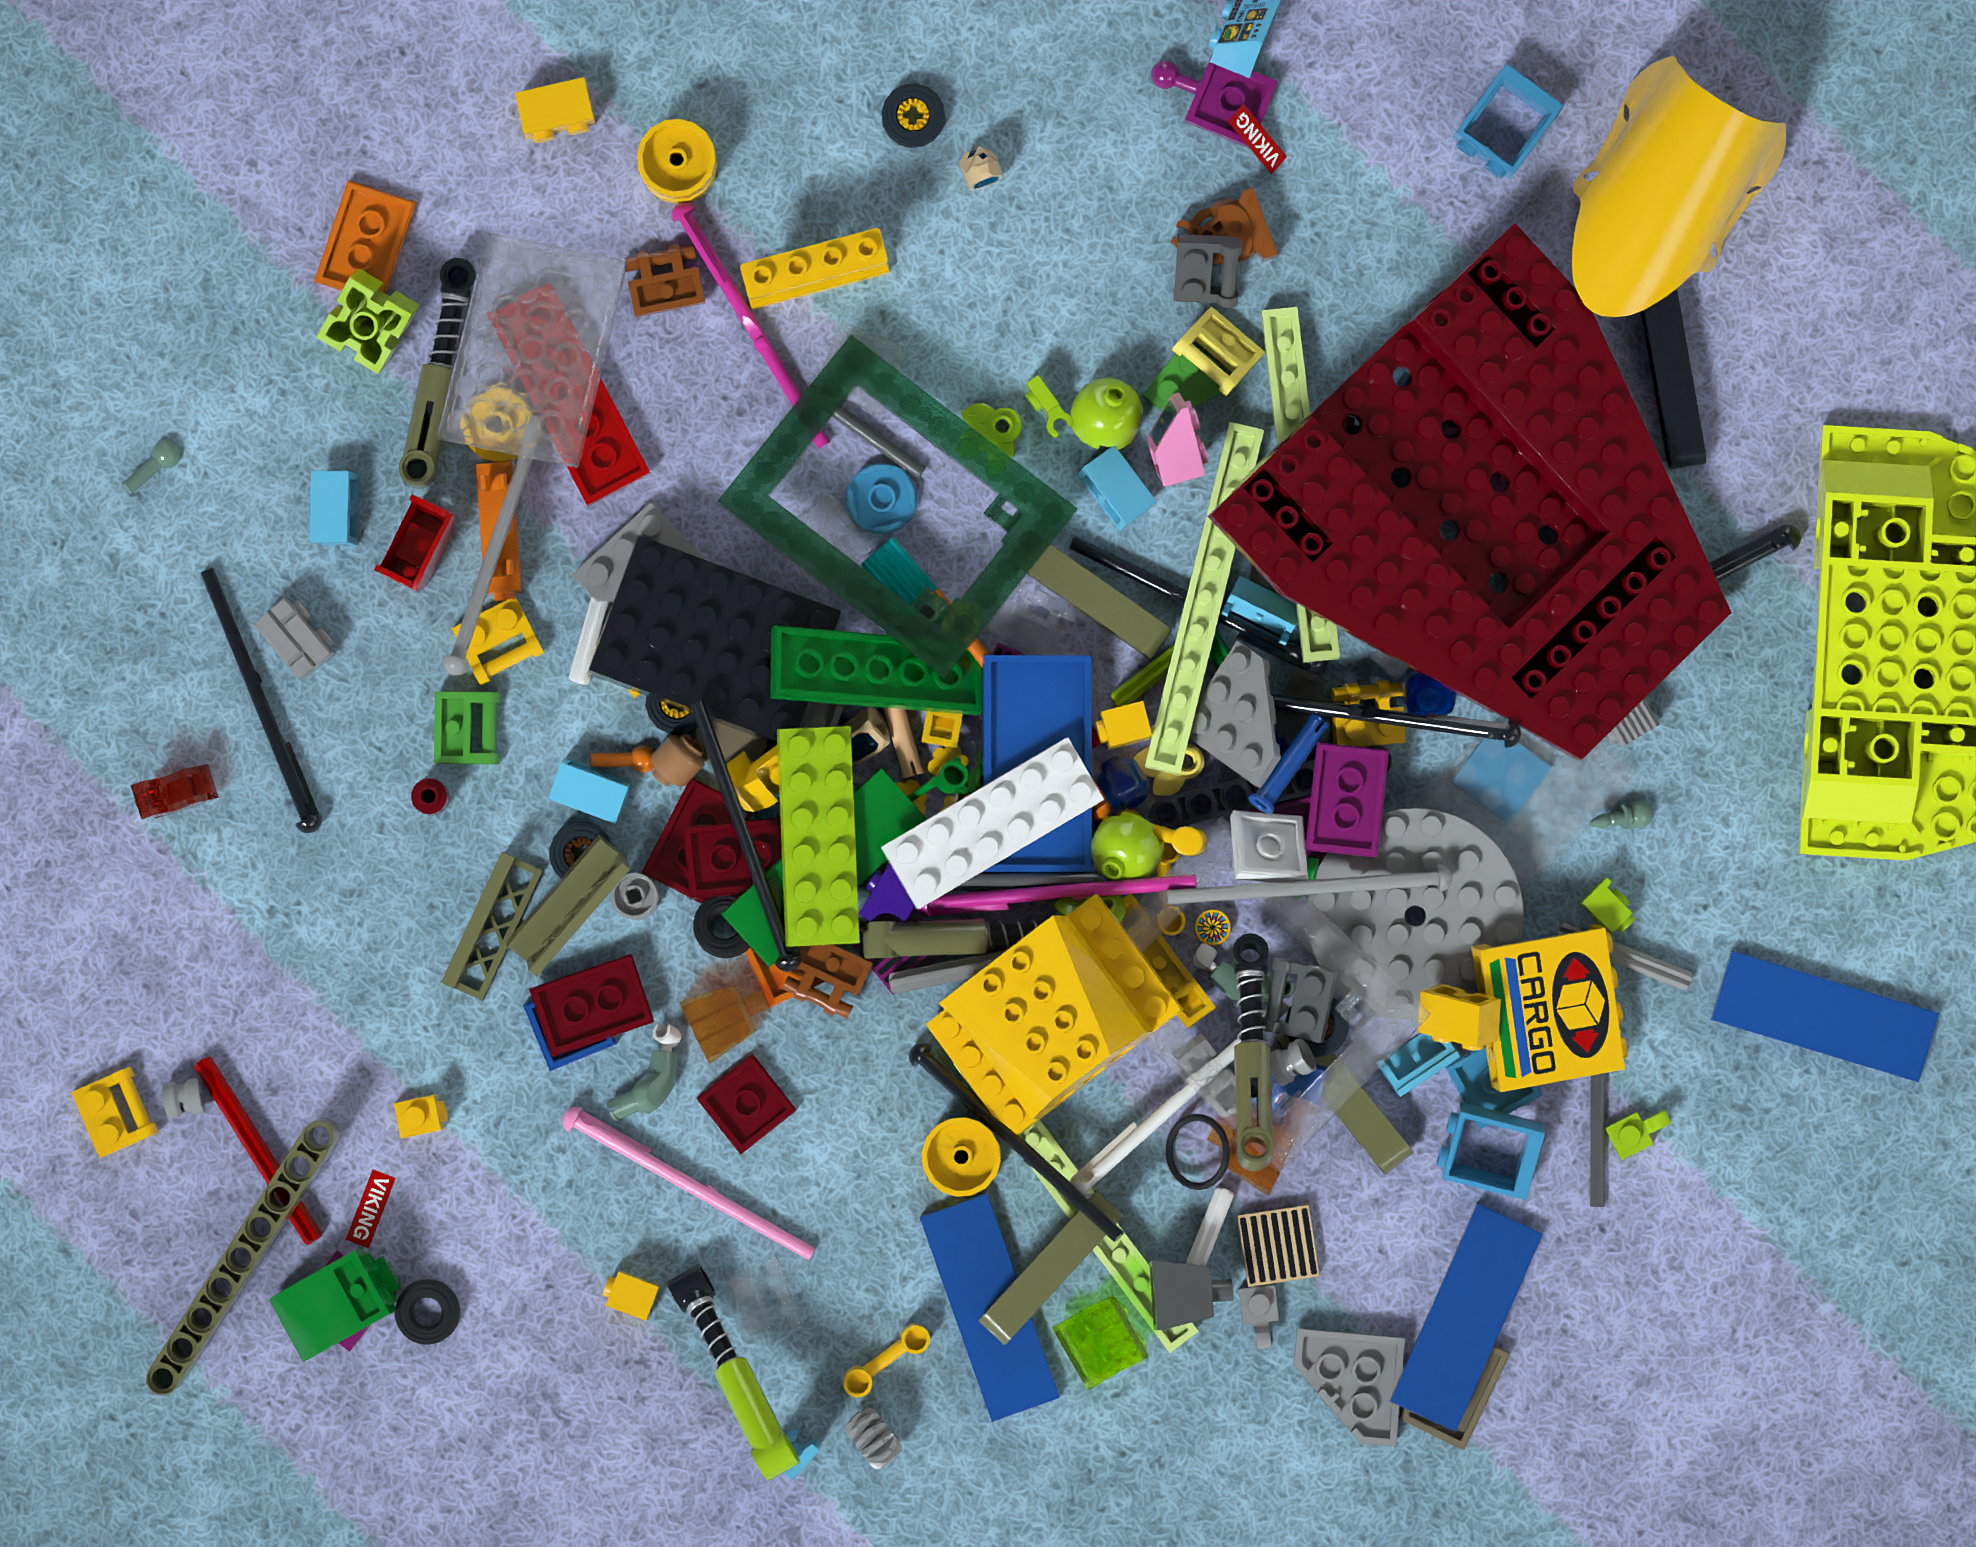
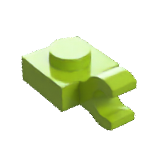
(1041, 397)
(1632, 1134)

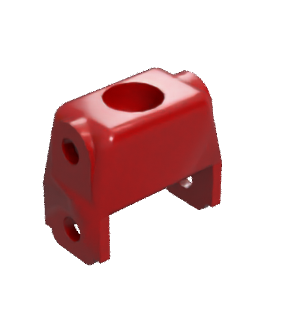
(418, 544)

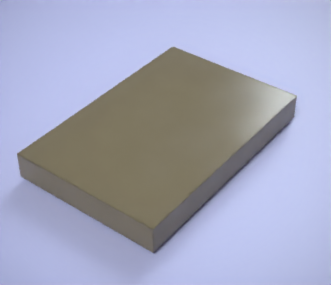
(1474, 1409)

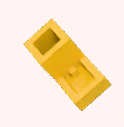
(755, 781)

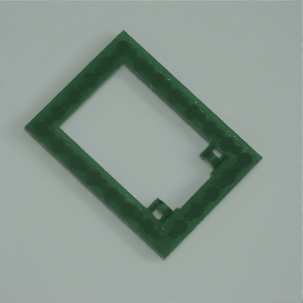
(954, 626)

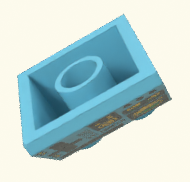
(1243, 34)

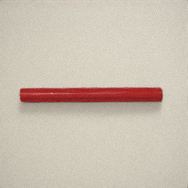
(253, 1144)

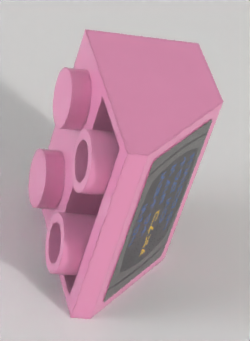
(1173, 445)

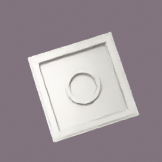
(1268, 847)

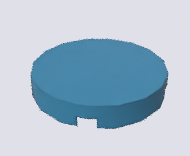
(886, 508)

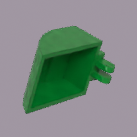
(336, 1302)

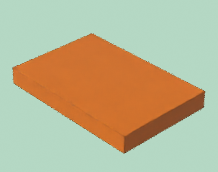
(365, 236)

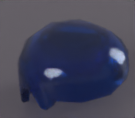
(1427, 695)

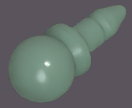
(1635, 814)

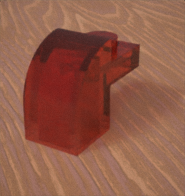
(174, 792)

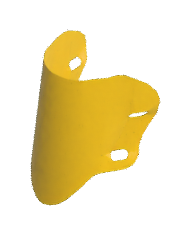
(1666, 190)

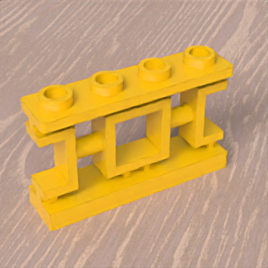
(815, 268)

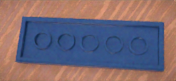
(1824, 1016)
(974, 1275)
(1466, 1317)

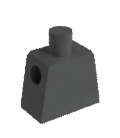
(1184, 1293)

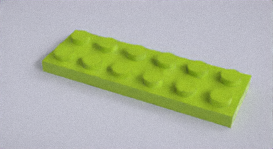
(818, 836)

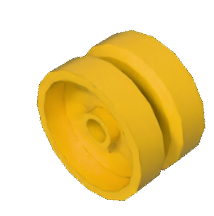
(679, 182)
(955, 1177)

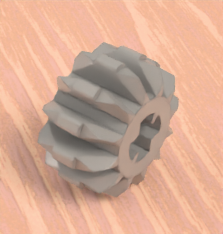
(873, 1438)

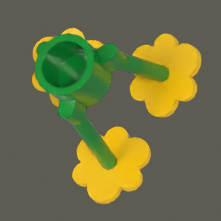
(949, 776)

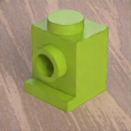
(1608, 907)

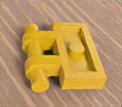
(1367, 733)

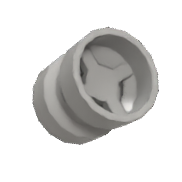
(1292, 1061)
(183, 1097)

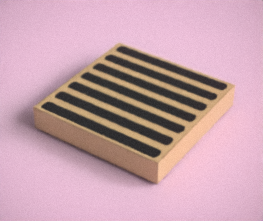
(1278, 1245)

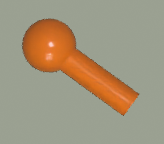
(638, 759)

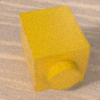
(631, 1294)

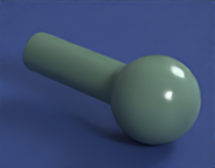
(164, 455)

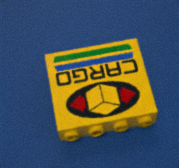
(1553, 1010)

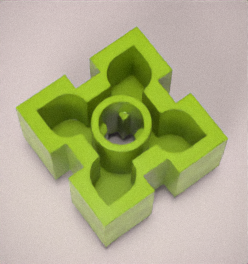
(348, 325)

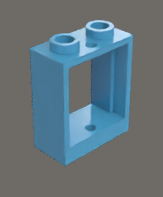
(1529, 94)
(1514, 1187)

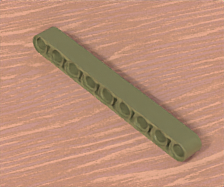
(233, 1271)

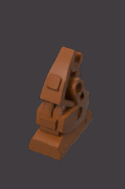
(1235, 219)

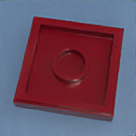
(746, 1104)

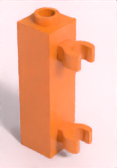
(491, 489)

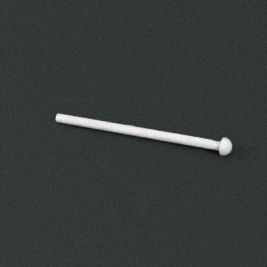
(1134, 1135)

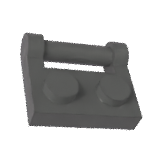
(1195, 269)
(1310, 1001)

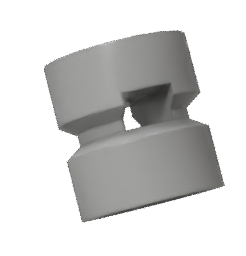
(635, 896)

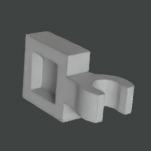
(1259, 1308)

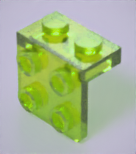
(1101, 1341)

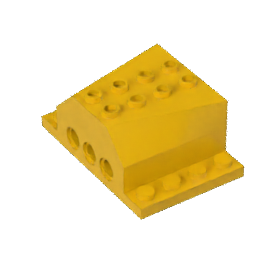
(1052, 1014)

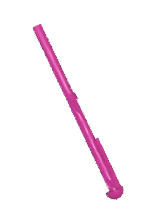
(683, 213)
(1000, 899)

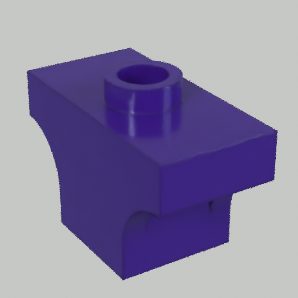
(886, 896)

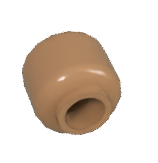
(677, 760)

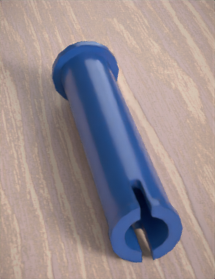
(1289, 764)

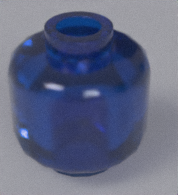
(1123, 783)

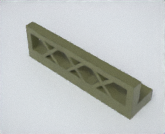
(569, 904)
(479, 921)

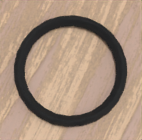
(1225, 1146)

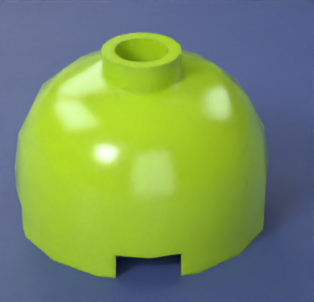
(1107, 413)
(1126, 847)

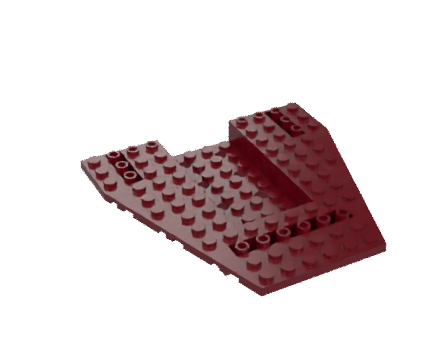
(1544, 404)

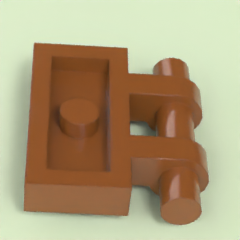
(668, 290)
(833, 966)

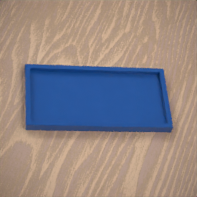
(1026, 709)

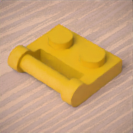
(495, 628)
(104, 1117)

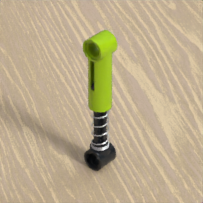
(769, 1443)

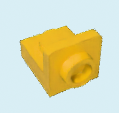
(420, 1116)

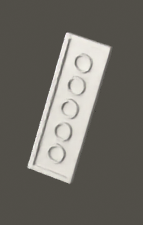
(992, 823)

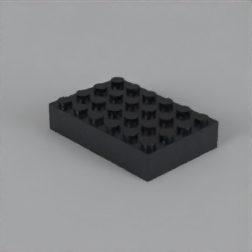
(702, 633)

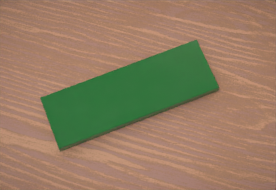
(867, 672)
(879, 817)

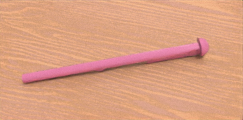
(640, 1154)

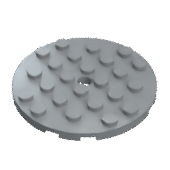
(1476, 909)

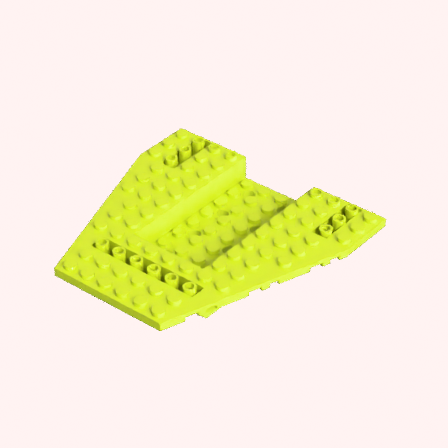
(1882, 758)

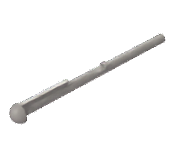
(455, 663)
(1441, 878)

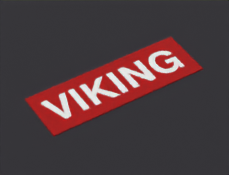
(1257, 139)
(370, 1208)

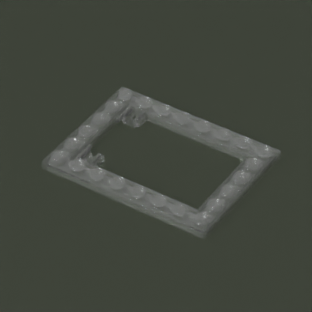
(1378, 1033)

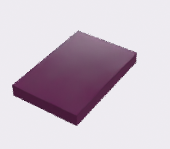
(1347, 800)

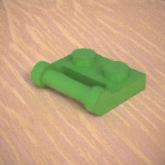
(454, 728)

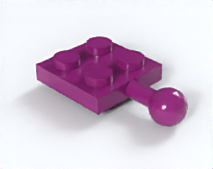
(1218, 96)

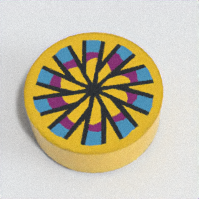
(1212, 927)

